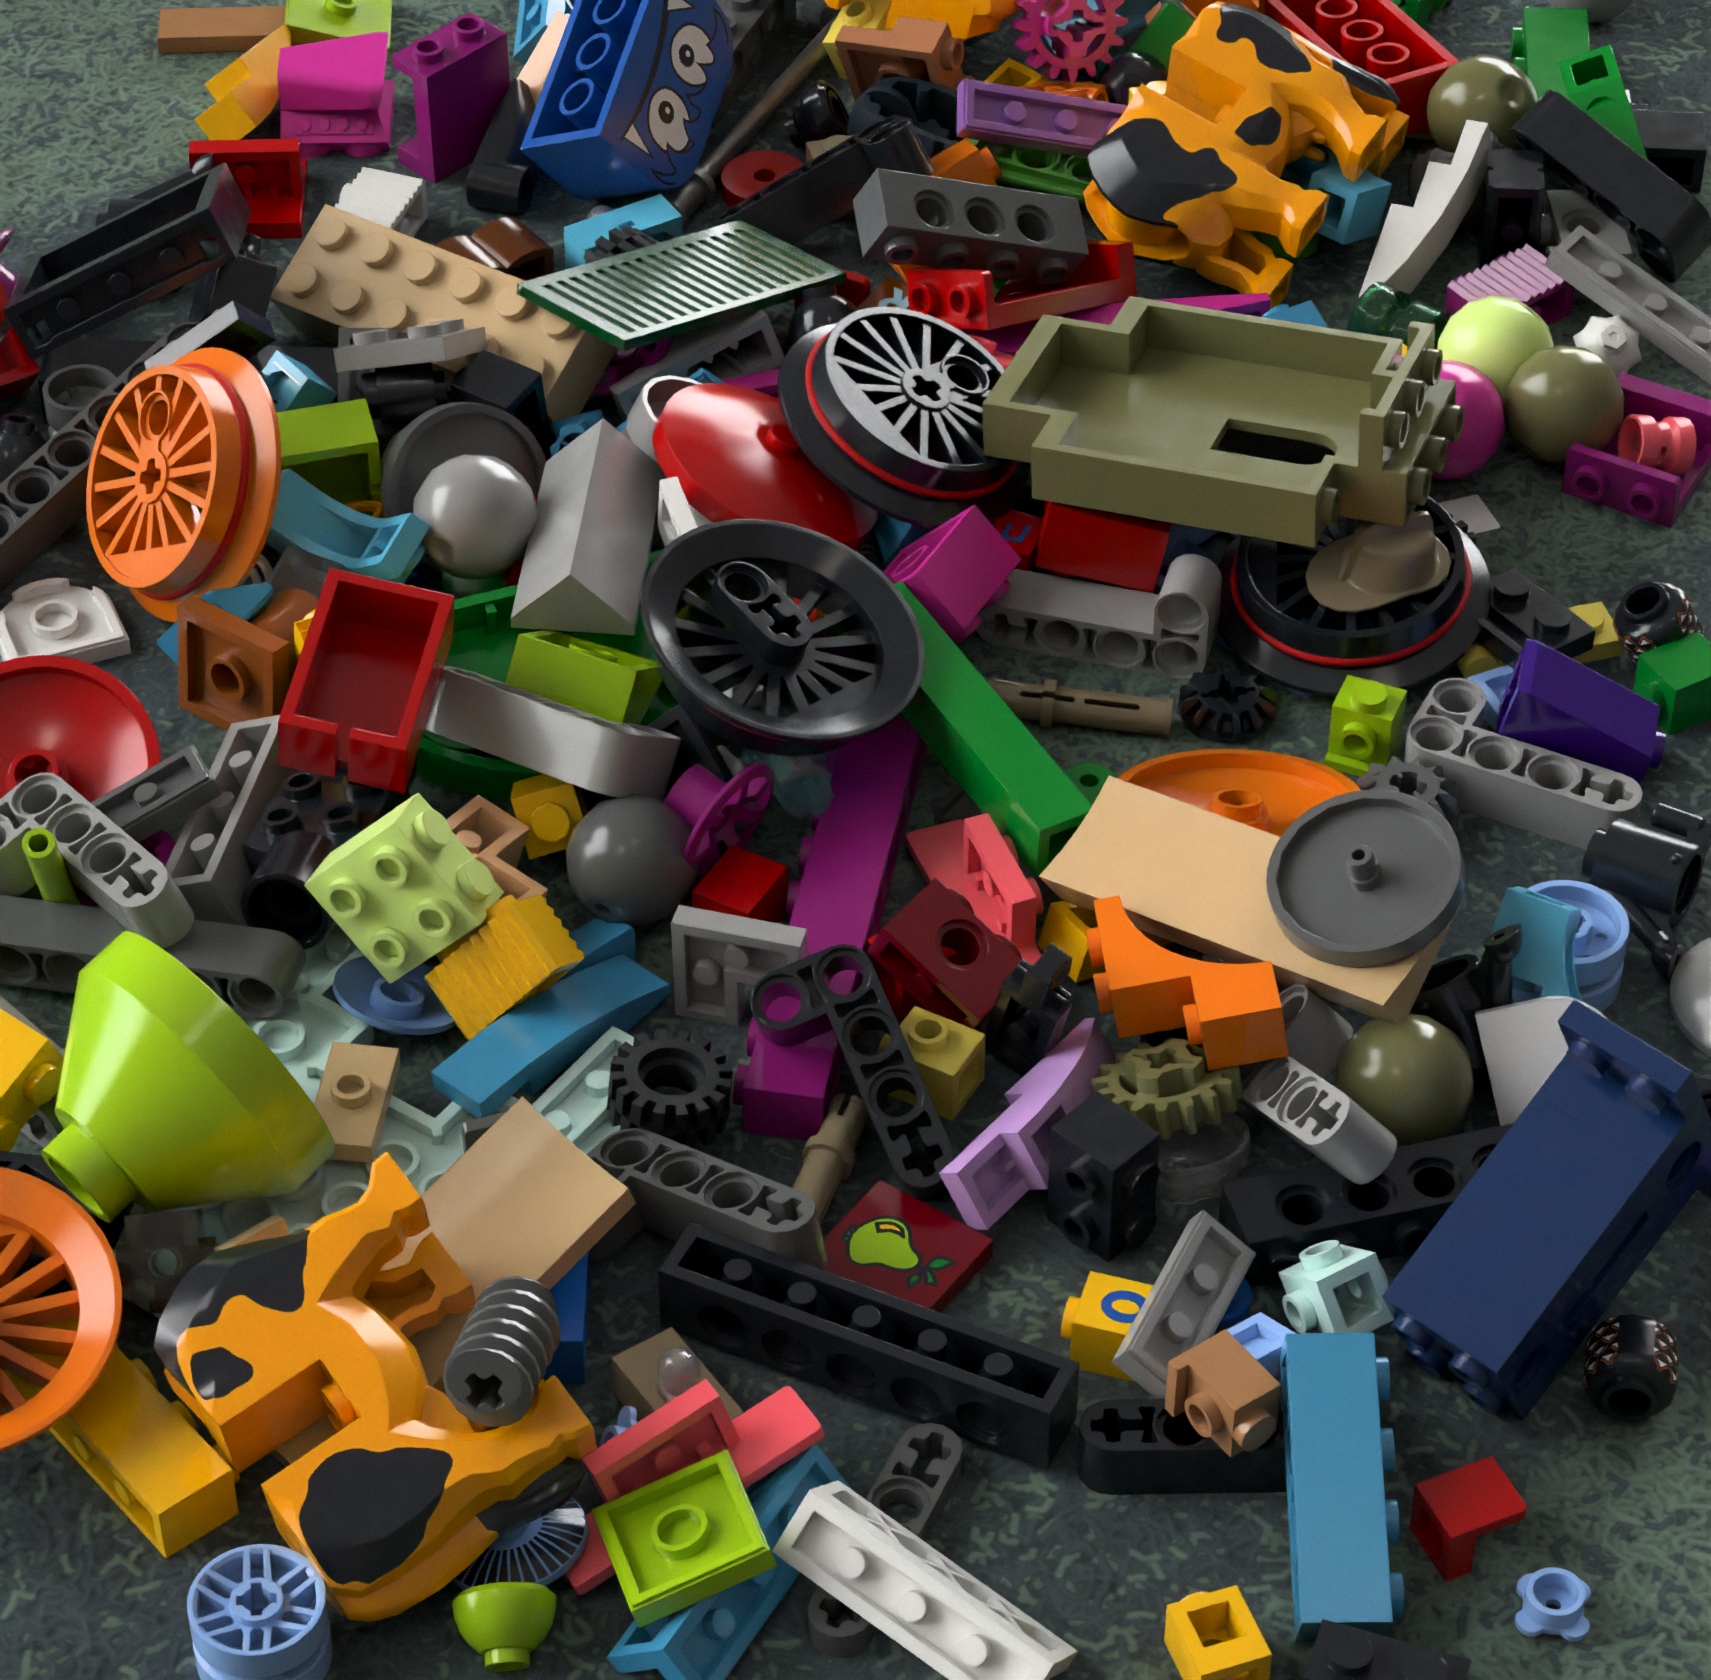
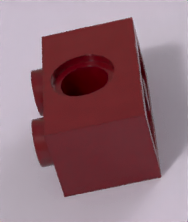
(913, 955)

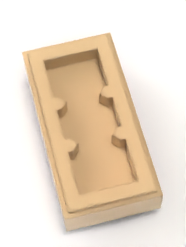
(357, 1097)

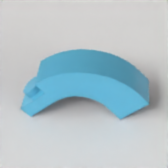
(331, 530)

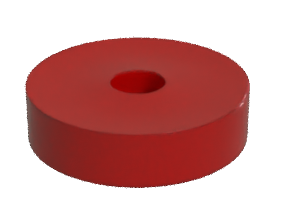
(753, 172)

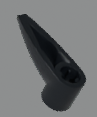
(501, 172)

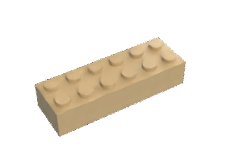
(380, 278)

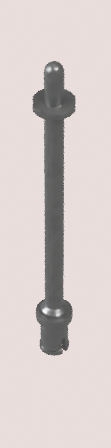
(701, 187)

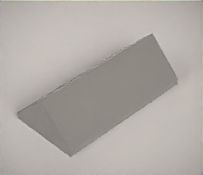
(590, 537)

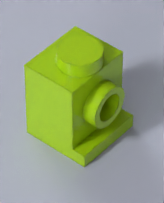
(1365, 725)

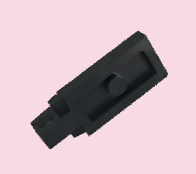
(1030, 1011)

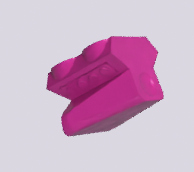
(337, 96)

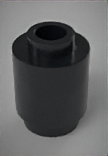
(403, 392)

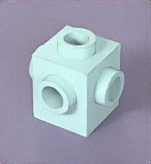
(1335, 1290)

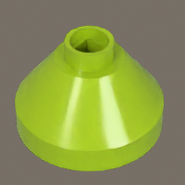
(173, 1094)

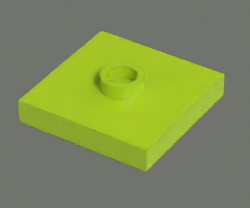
(334, 19)
(683, 1538)

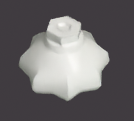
(1611, 341)

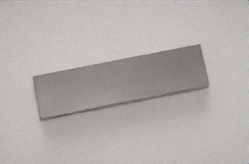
(1636, 297)

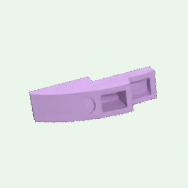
(1016, 1146)

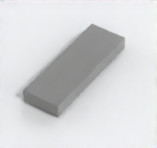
(1184, 1301)

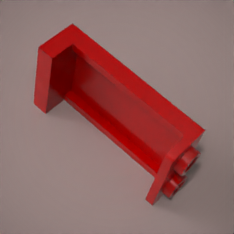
(968, 299)

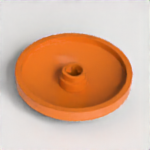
(1243, 784)

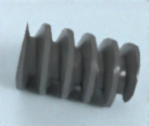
(503, 1352)

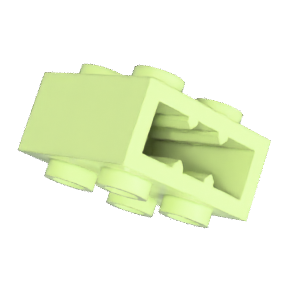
(404, 888)

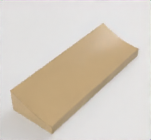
(1206, 888)
(506, 1208)

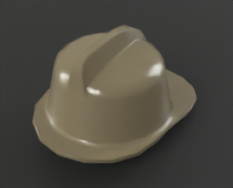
(1378, 565)

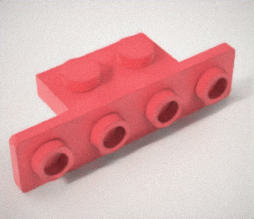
(986, 871)
(684, 1434)

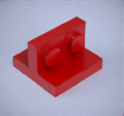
(270, 179)

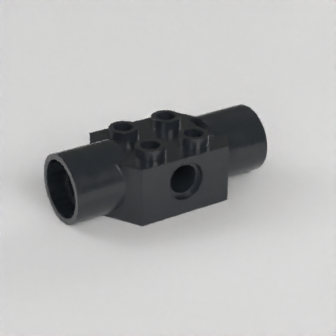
(294, 836)

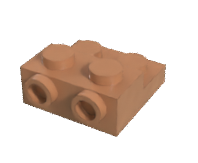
(911, 50)

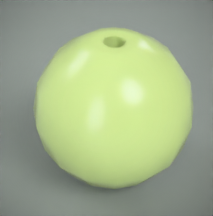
(1494, 337)

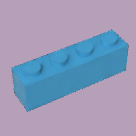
(1337, 1483)

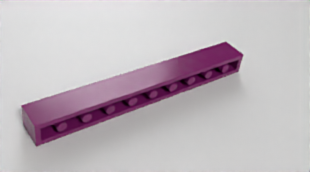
(838, 902)

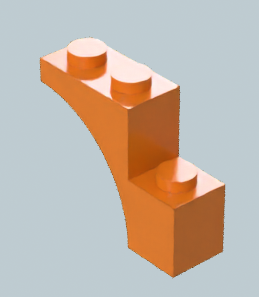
(1153, 990)

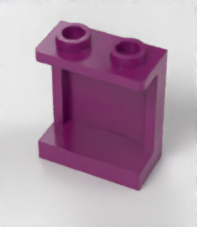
(457, 89)
(1633, 486)

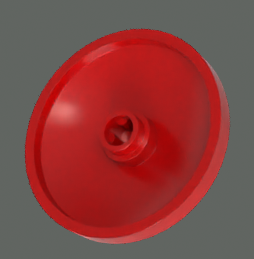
(745, 464)
(73, 724)

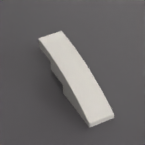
(1420, 233)

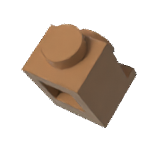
(1224, 1394)

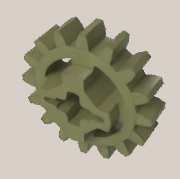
(1170, 1086)

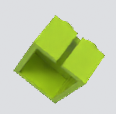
(333, 450)

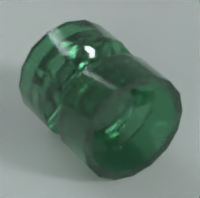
(1388, 312)

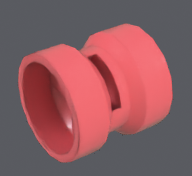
(1657, 444)

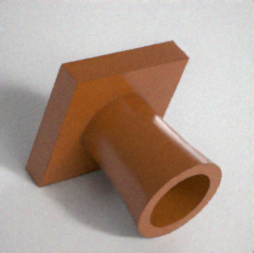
(236, 666)

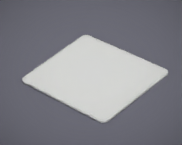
(1472, 512)

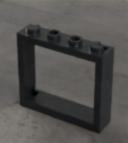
(127, 261)

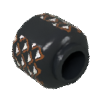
(1653, 617)
(1631, 1367)

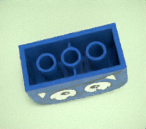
(630, 96)

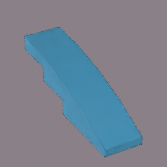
(547, 1034)

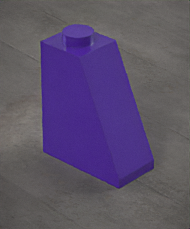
(1579, 713)

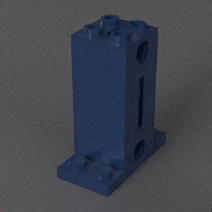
(1555, 1217)

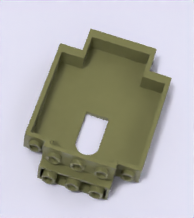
(1138, 407)

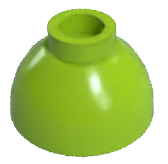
(505, 1621)

